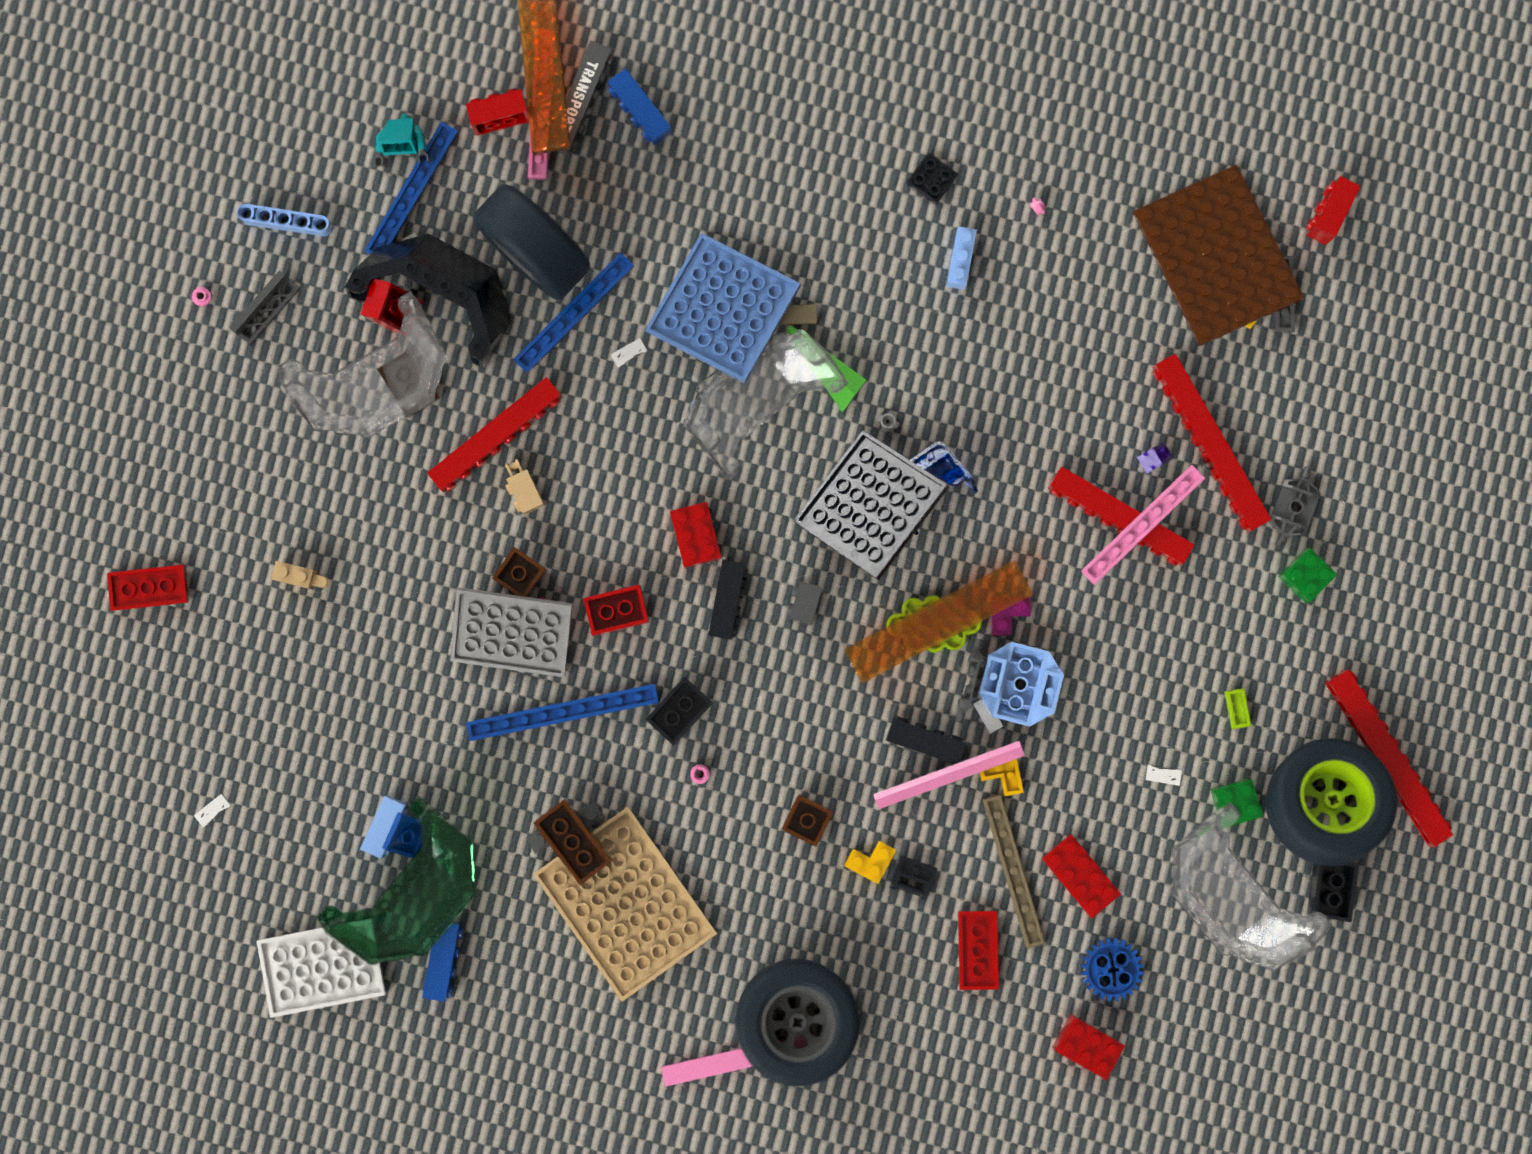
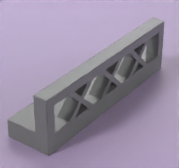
(258, 304)

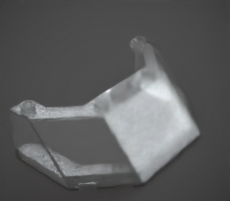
(357, 396)
(730, 409)
(1231, 902)

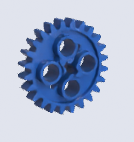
(1095, 972)

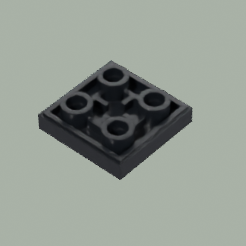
(932, 178)

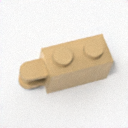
(523, 489)
(298, 576)

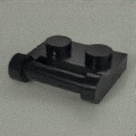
(915, 871)

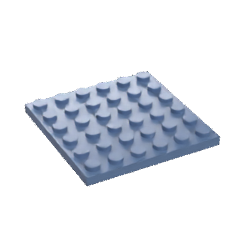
(723, 308)

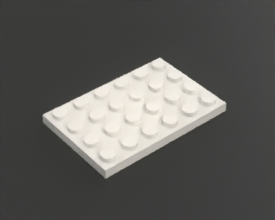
(314, 972)

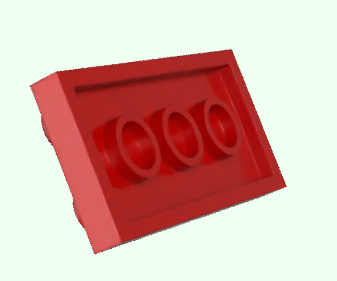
(147, 587)
(1081, 876)
(978, 950)

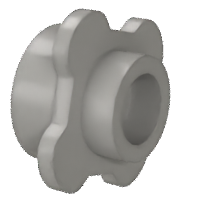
(886, 426)

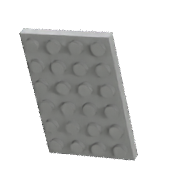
(511, 632)

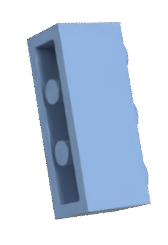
(961, 258)
(381, 826)

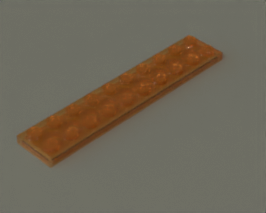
(543, 76)
(938, 621)

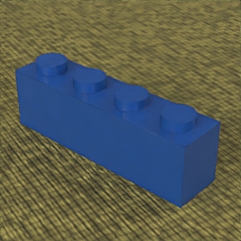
(639, 106)
(441, 964)

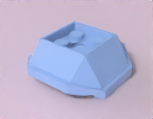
(1041, 681)

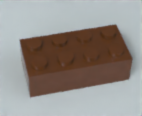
(573, 841)

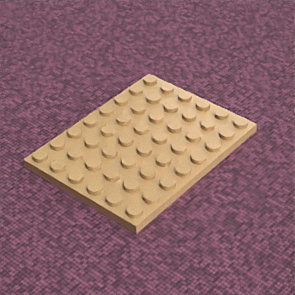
(631, 912)

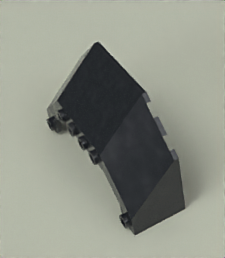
(448, 274)

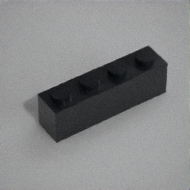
(727, 599)
(926, 741)

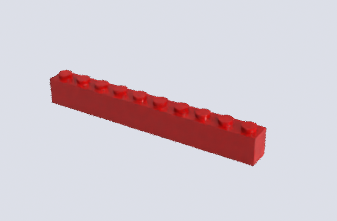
(1211, 443)
(1377, 740)

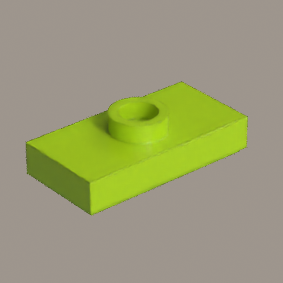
(1237, 708)

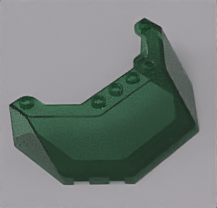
(419, 900)

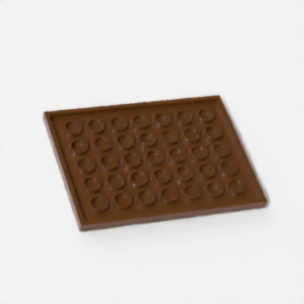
(1218, 255)

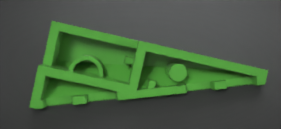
(855, 381)

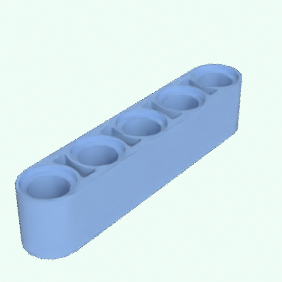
(277, 215)

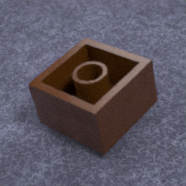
(519, 573)
(807, 820)

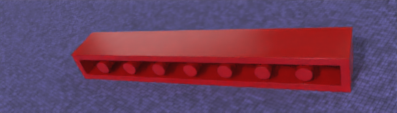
(494, 435)
(1117, 514)

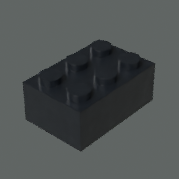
(679, 711)
(1333, 891)

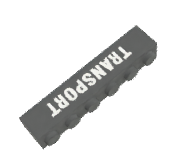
(585, 90)

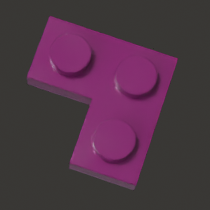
(1003, 620)

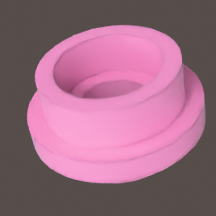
(1038, 206)
(201, 302)
(700, 780)

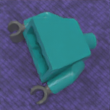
(398, 138)

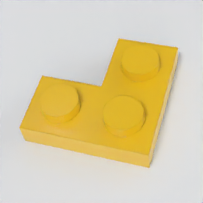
(1009, 777)
(873, 866)

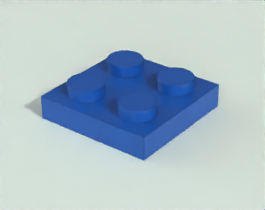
(404, 836)

